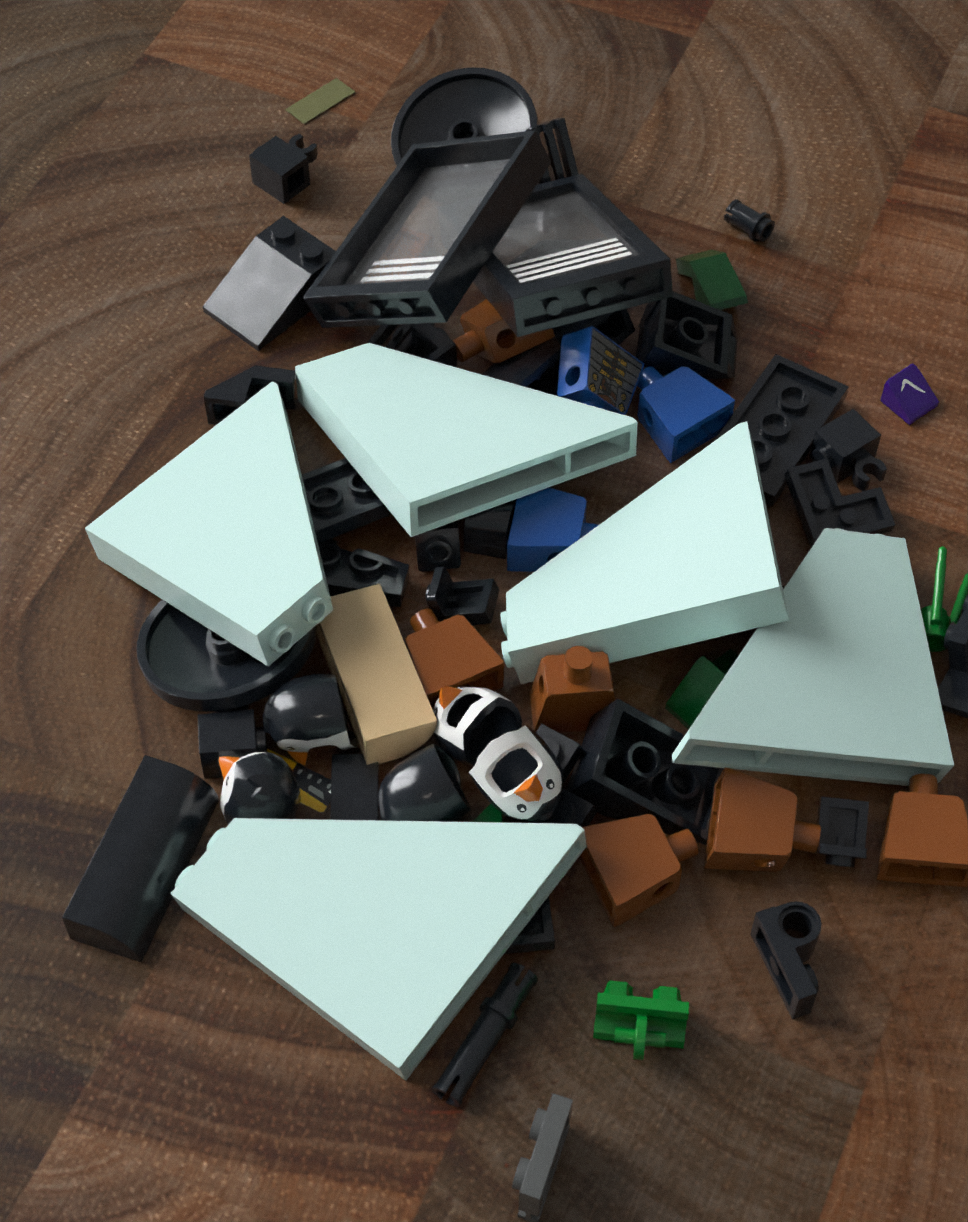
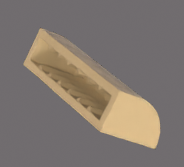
(375, 676)

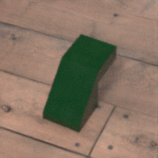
(713, 279)

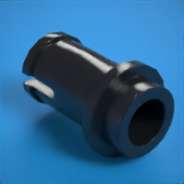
(752, 222)

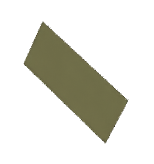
(320, 100)

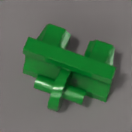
(641, 1020)

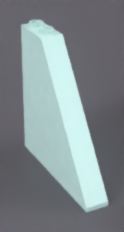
(450, 439)
(227, 533)
(661, 571)
(839, 683)
(376, 917)

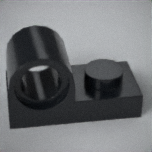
(489, 531)
(786, 954)

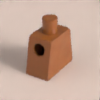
(492, 337)
(451, 655)
(571, 689)
(755, 825)
(925, 837)
(634, 864)

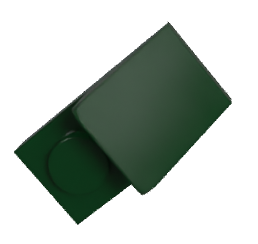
(698, 687)

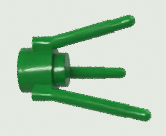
(934, 616)

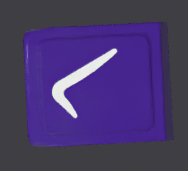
(909, 394)

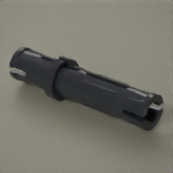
(496, 1016)

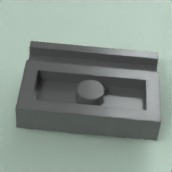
(536, 1174)

